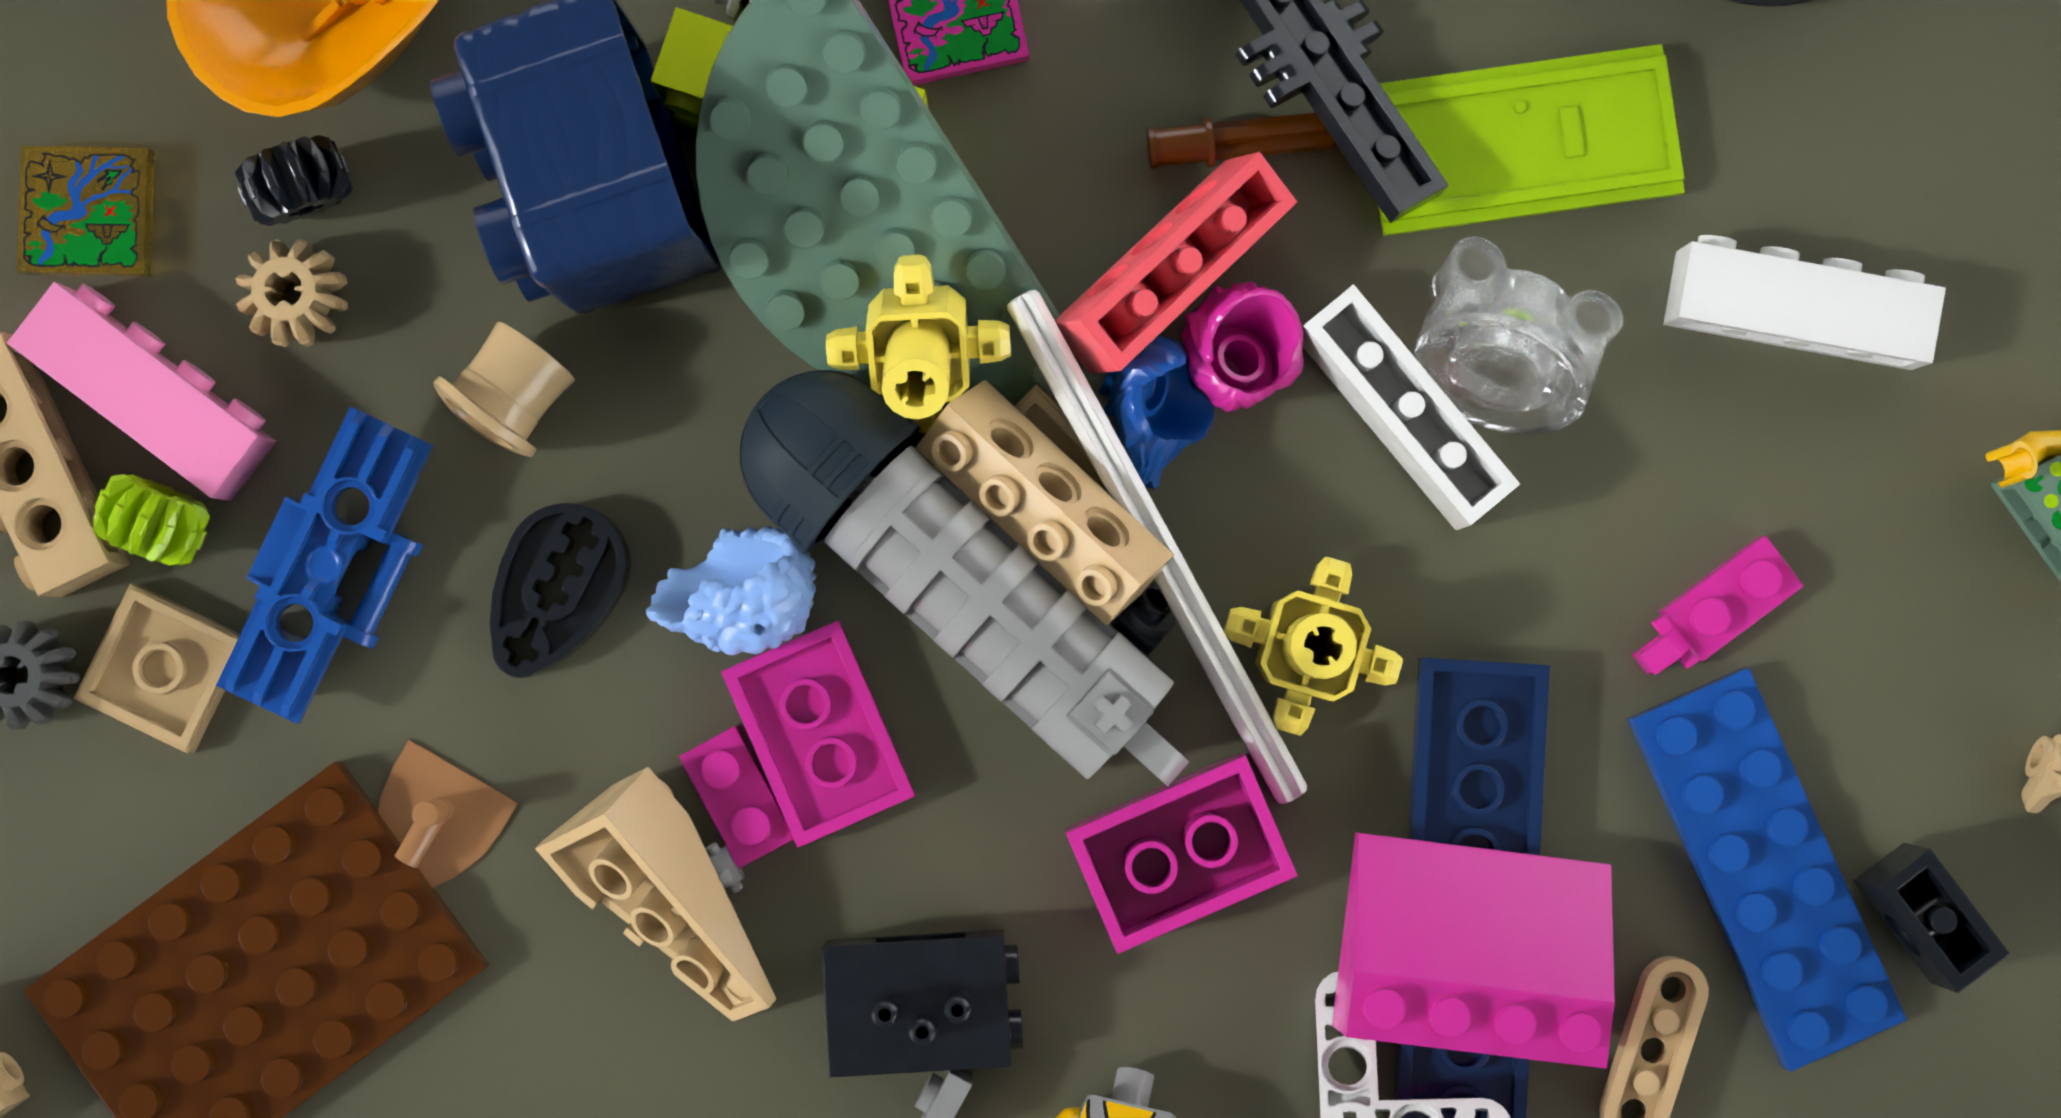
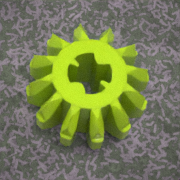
(150, 520)

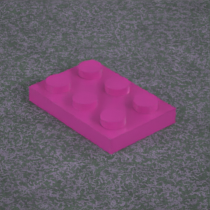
(818, 733)

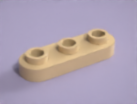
(1674, 1025)

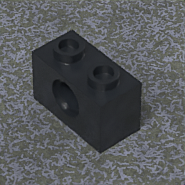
(1931, 917)

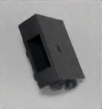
(920, 1003)

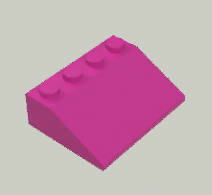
(1477, 951)

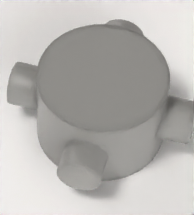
(726, 868)

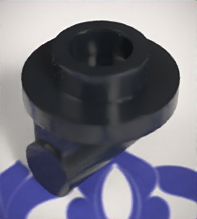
(1146, 620)

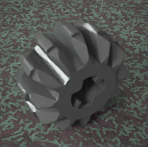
(46, 674)

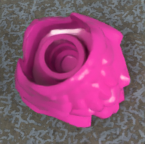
(1243, 345)

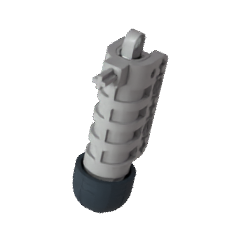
(841, 469)

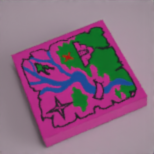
(957, 37)

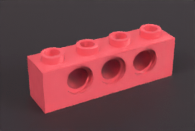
(1174, 263)

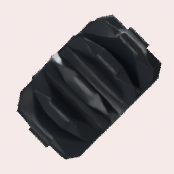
(293, 180)

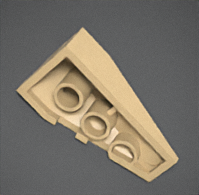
(651, 869)

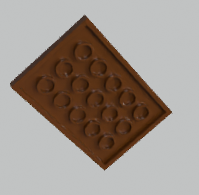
(260, 966)

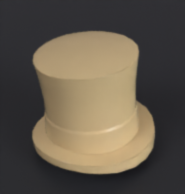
(506, 389)

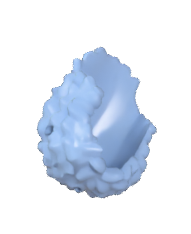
(744, 594)

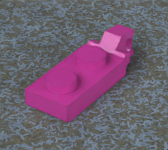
(1719, 607)

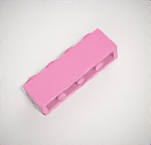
(142, 390)

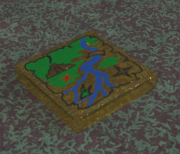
(85, 211)

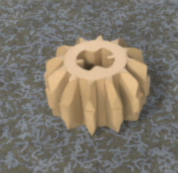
(315, 285)

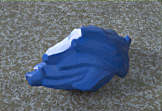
(1156, 407)

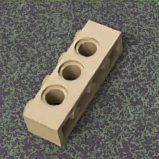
(57, 483)
(1044, 501)

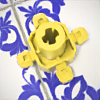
(918, 343)
(1289, 664)

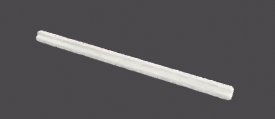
(1176, 578)

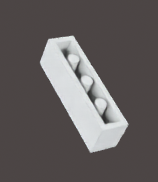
(1804, 304)
(1407, 409)

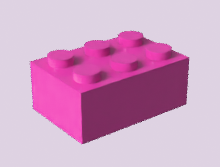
(1180, 852)

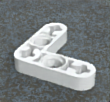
(1363, 1097)

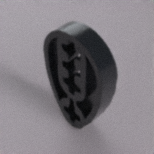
(529, 561)

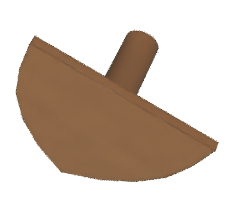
(440, 814)

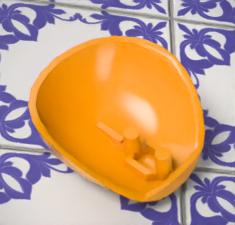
(292, 53)

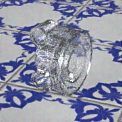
(1512, 341)

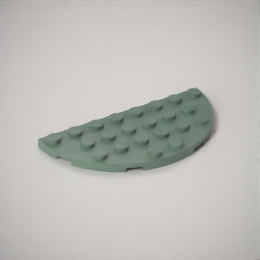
(833, 169)

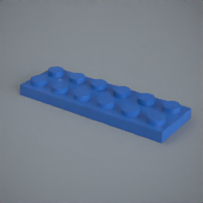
(1767, 869)

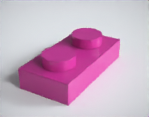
(737, 796)

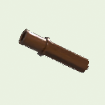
(1236, 138)

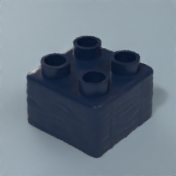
(581, 155)

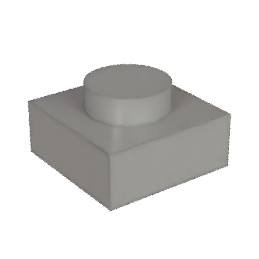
(944, 1094)

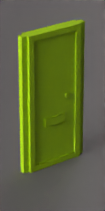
(1543, 137)

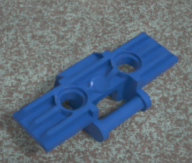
(309, 556)

